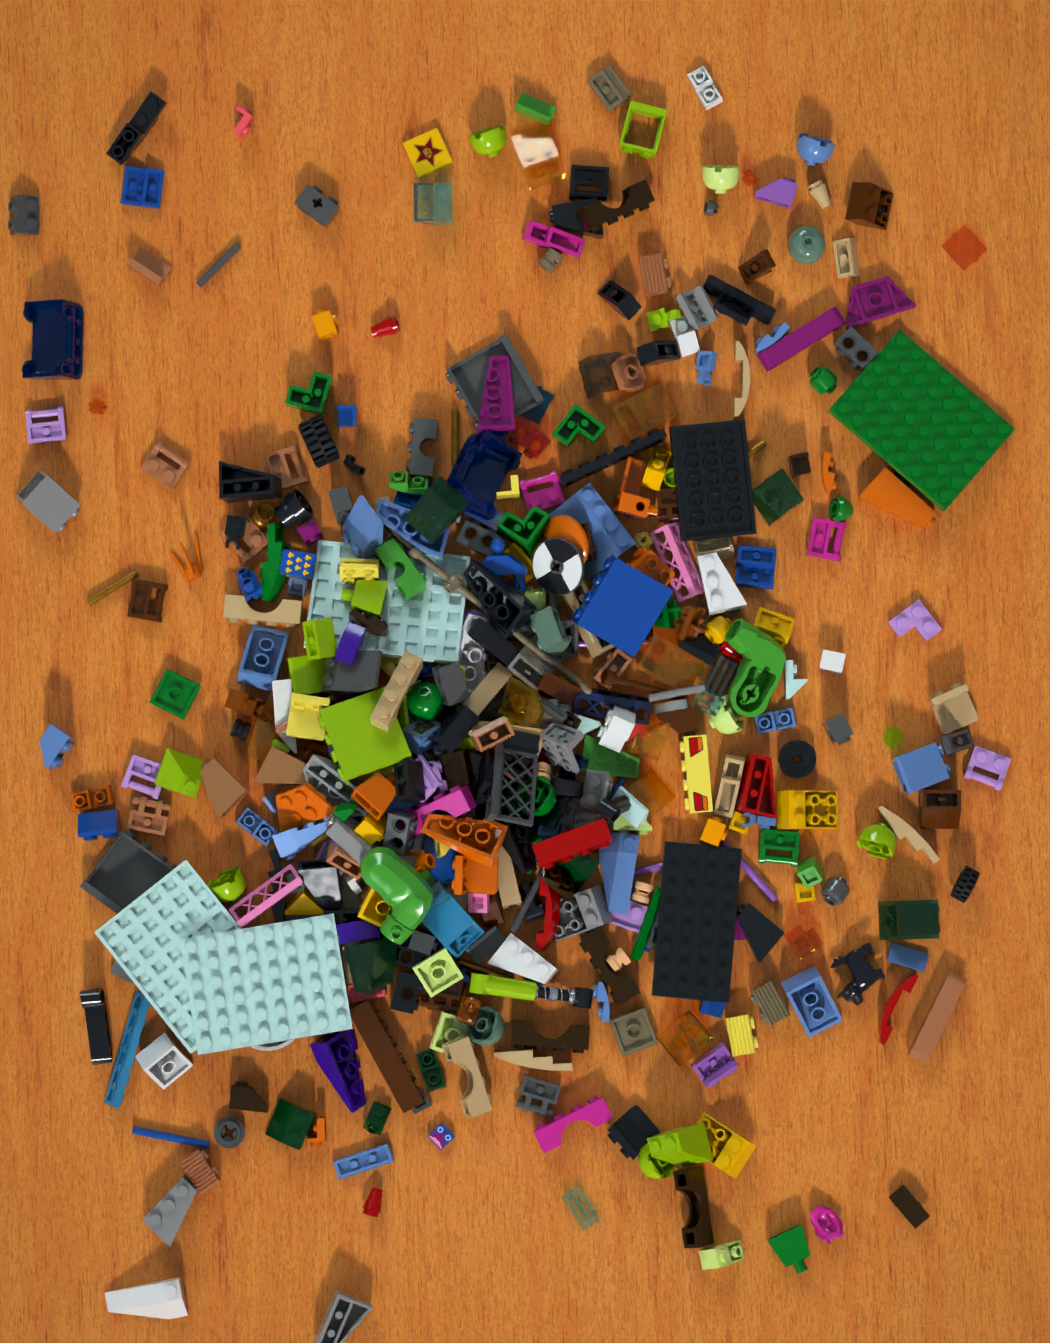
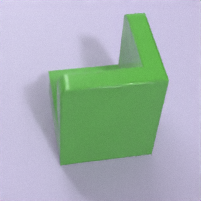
(810, 872)

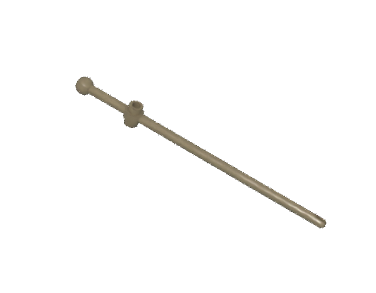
(453, 582)

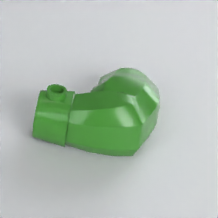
(758, 669)
(400, 888)

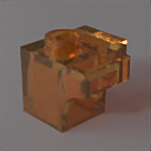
(803, 941)

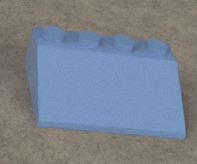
(608, 533)

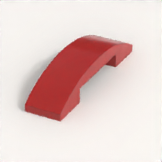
(552, 916)
(906, 985)

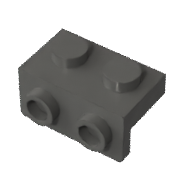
(24, 215)

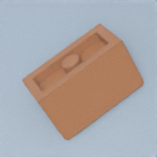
(149, 267)

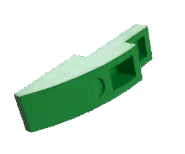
(271, 578)

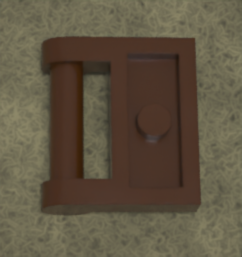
(141, 598)

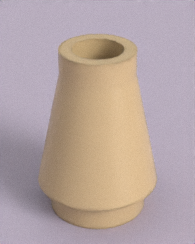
(820, 193)

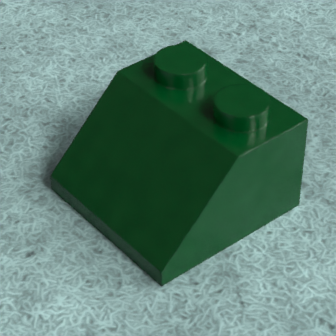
(578, 869)
(290, 1124)

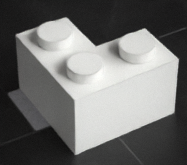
(617, 728)

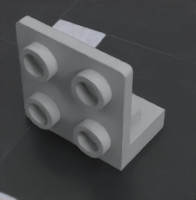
(558, 742)
(596, 787)

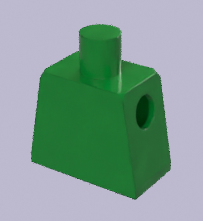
(791, 1247)

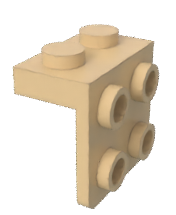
(953, 708)

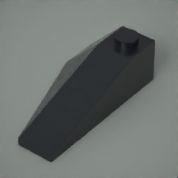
(500, 600)
(516, 839)

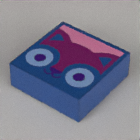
(441, 1136)

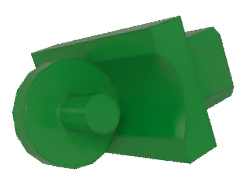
(669, 614)

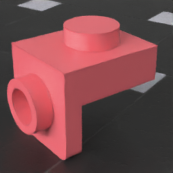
(244, 125)

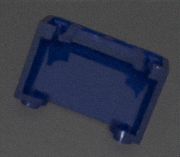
(55, 340)
(481, 471)

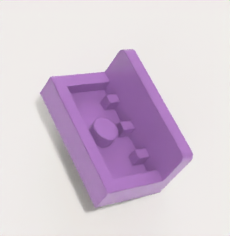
(714, 1065)

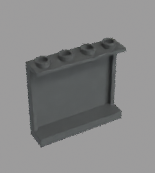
(471, 376)
(126, 872)

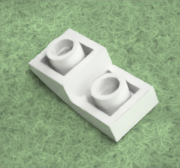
(705, 88)

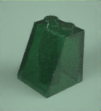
(776, 497)
(436, 510)
(908, 919)
(372, 964)

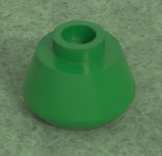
(840, 509)

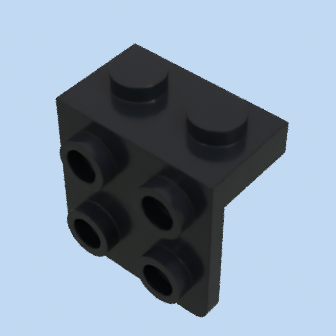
(632, 1131)

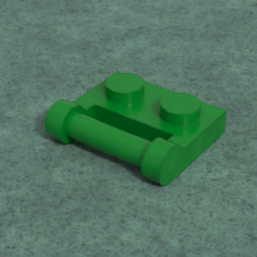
(779, 841)

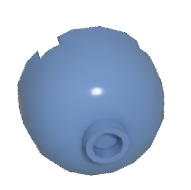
(814, 149)

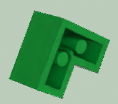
(315, 398)
(576, 423)
(524, 532)

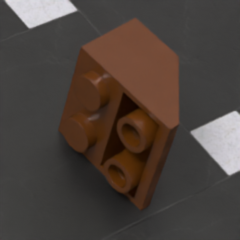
(869, 205)
(940, 809)

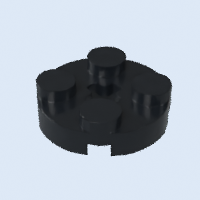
(808, 759)

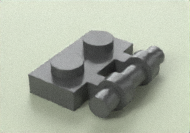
(539, 1090)

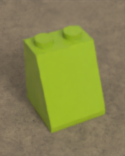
(306, 675)
(682, 1145)

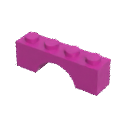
(456, 803)
(594, 1112)

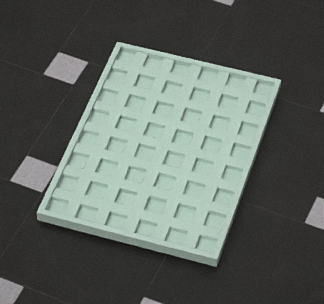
(423, 625)
(148, 945)
(266, 984)

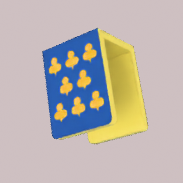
(297, 564)

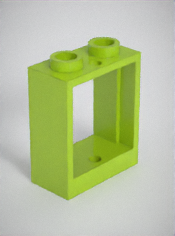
(648, 111)

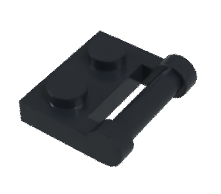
(589, 176)

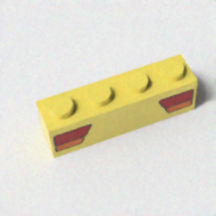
(697, 774)

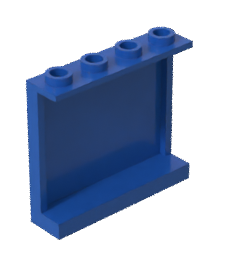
(622, 605)

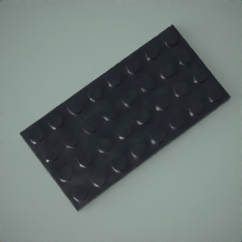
(696, 922)

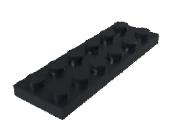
(619, 454)

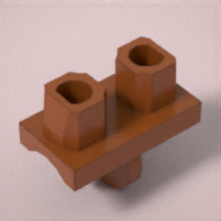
(693, 623)
(314, 747)
(469, 1007)

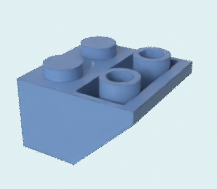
(54, 745)

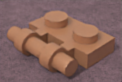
(149, 822)

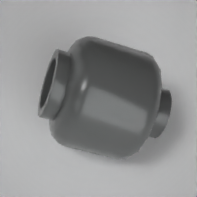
(835, 891)

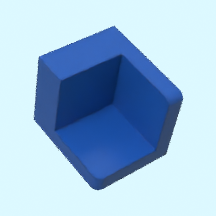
(347, 415)
(712, 1008)

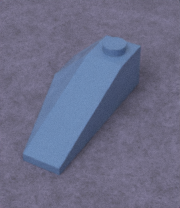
(393, 517)
(618, 870)

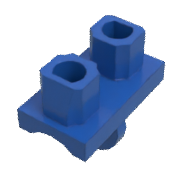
(249, 584)

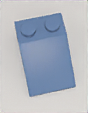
(363, 529)
(262, 657)
(811, 1001)

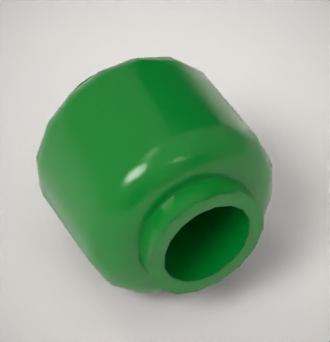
(823, 380)

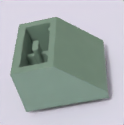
(549, 631)

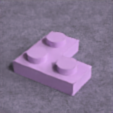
(918, 617)

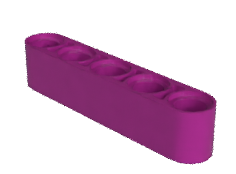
(801, 339)

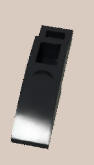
(137, 128)

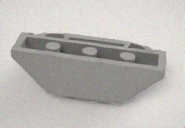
(324, 777)

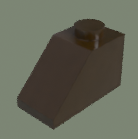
(246, 1098)

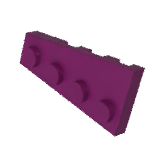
(497, 401)

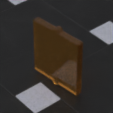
(964, 247)

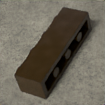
(459, 771)

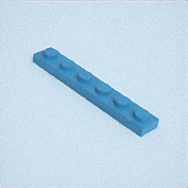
(127, 1050)

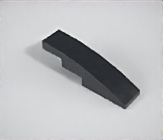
(278, 908)

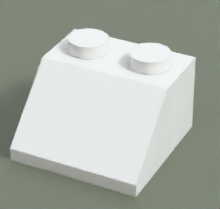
(164, 1060)

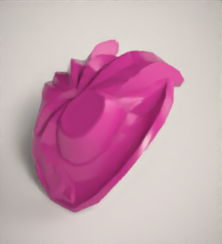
(826, 1223)

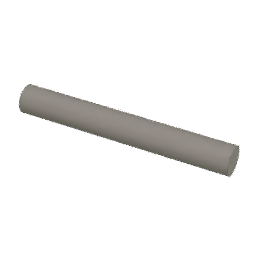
(676, 693)

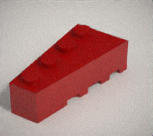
(572, 843)

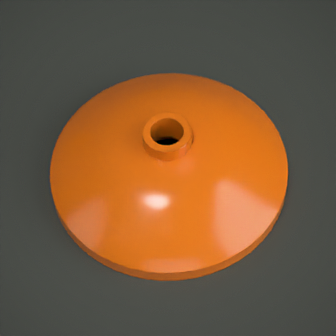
(570, 529)

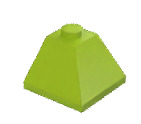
(179, 773)

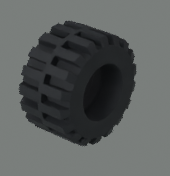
(318, 441)

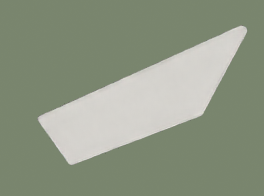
(281, 698)

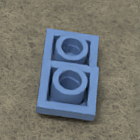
(767, 341)
(776, 720)
(256, 826)
(601, 995)

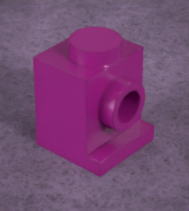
(310, 532)

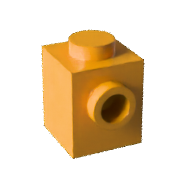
(325, 324)
(713, 831)

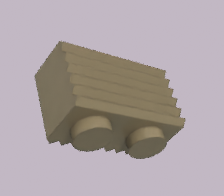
(769, 1002)

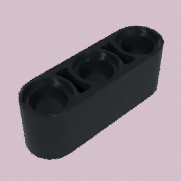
(492, 642)

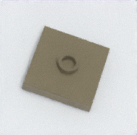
(633, 1031)

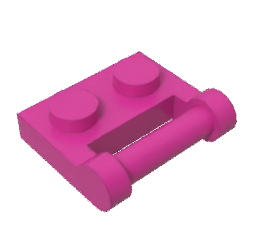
(543, 498)
(820, 539)

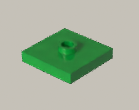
(175, 694)

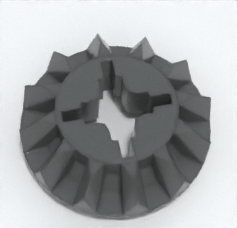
(227, 1141)

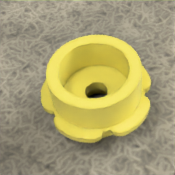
(643, 535)

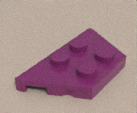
(875, 301)

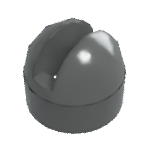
(710, 208)

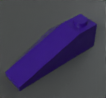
(338, 1060)

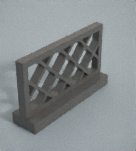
(494, 792)

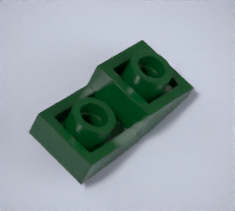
(431, 1070)

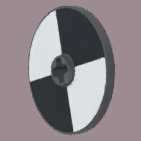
(548, 556)

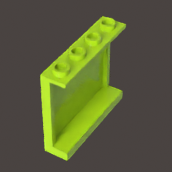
(356, 742)

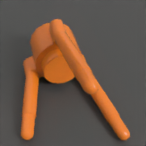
(192, 571)
(424, 860)

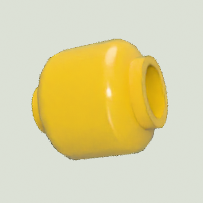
(717, 629)

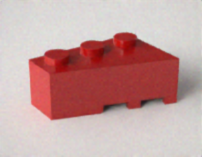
(757, 788)

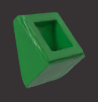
(345, 809)

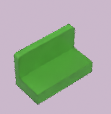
(535, 109)

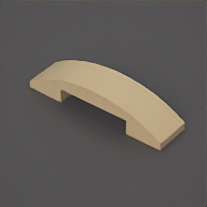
(741, 357)

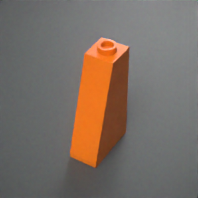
(898, 500)

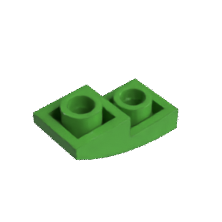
(402, 482)

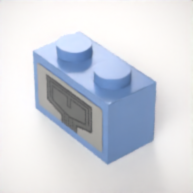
(420, 735)

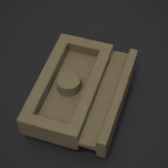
(609, 88)

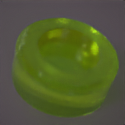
(892, 737)

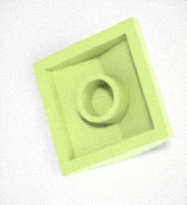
(437, 972)
(447, 1030)

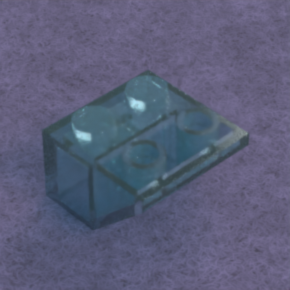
(433, 203)

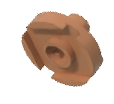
(624, 380)

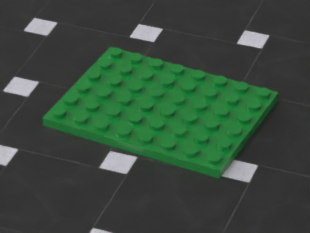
(921, 420)

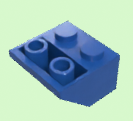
(98, 823)

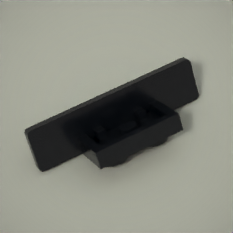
(737, 303)

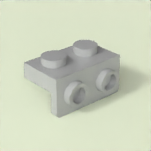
(697, 308)

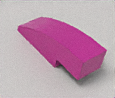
(553, 238)

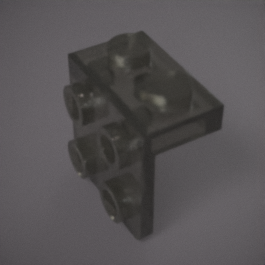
(598, 373)

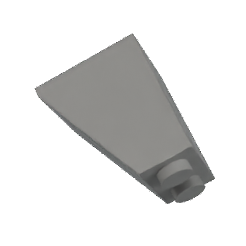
(48, 501)

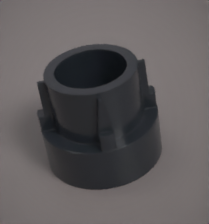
(294, 509)

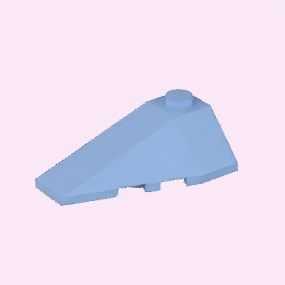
(297, 839)

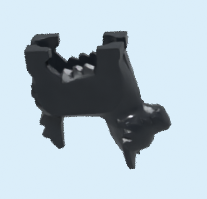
(861, 971)

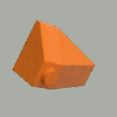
(470, 837)

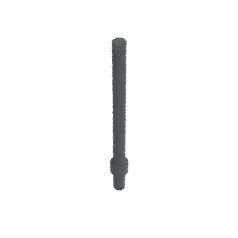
(530, 895)

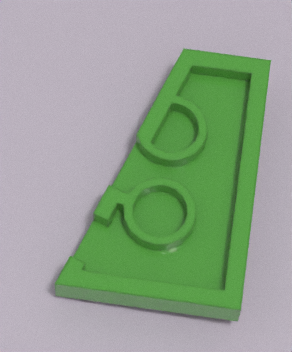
(608, 760)

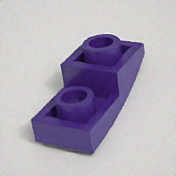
(350, 642)
(356, 931)

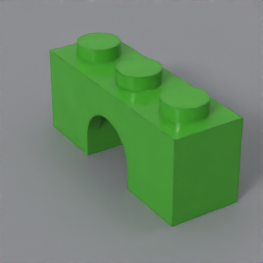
(393, 555)

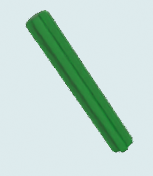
(646, 925)

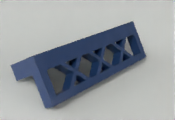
(616, 698)

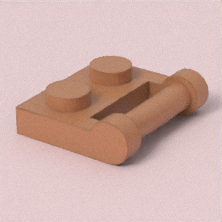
(278, 466)
(161, 470)
(254, 539)

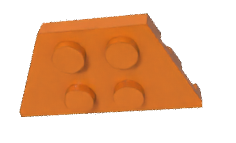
(301, 806)

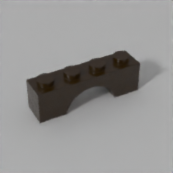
(596, 214)
(622, 986)
(575, 1038)
(698, 1228)

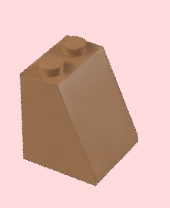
(281, 769)
(222, 787)

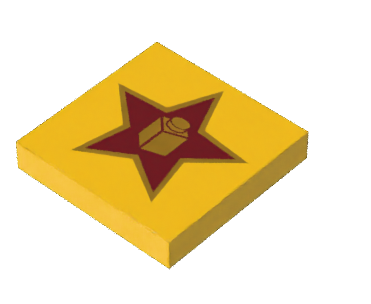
(427, 153)

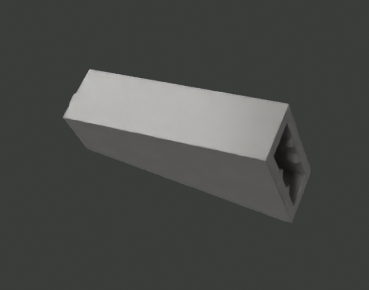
(347, 839)

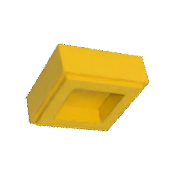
(735, 823)
(803, 894)

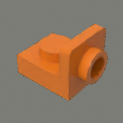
(320, 1128)

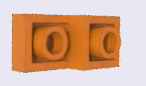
(828, 479)
(92, 798)

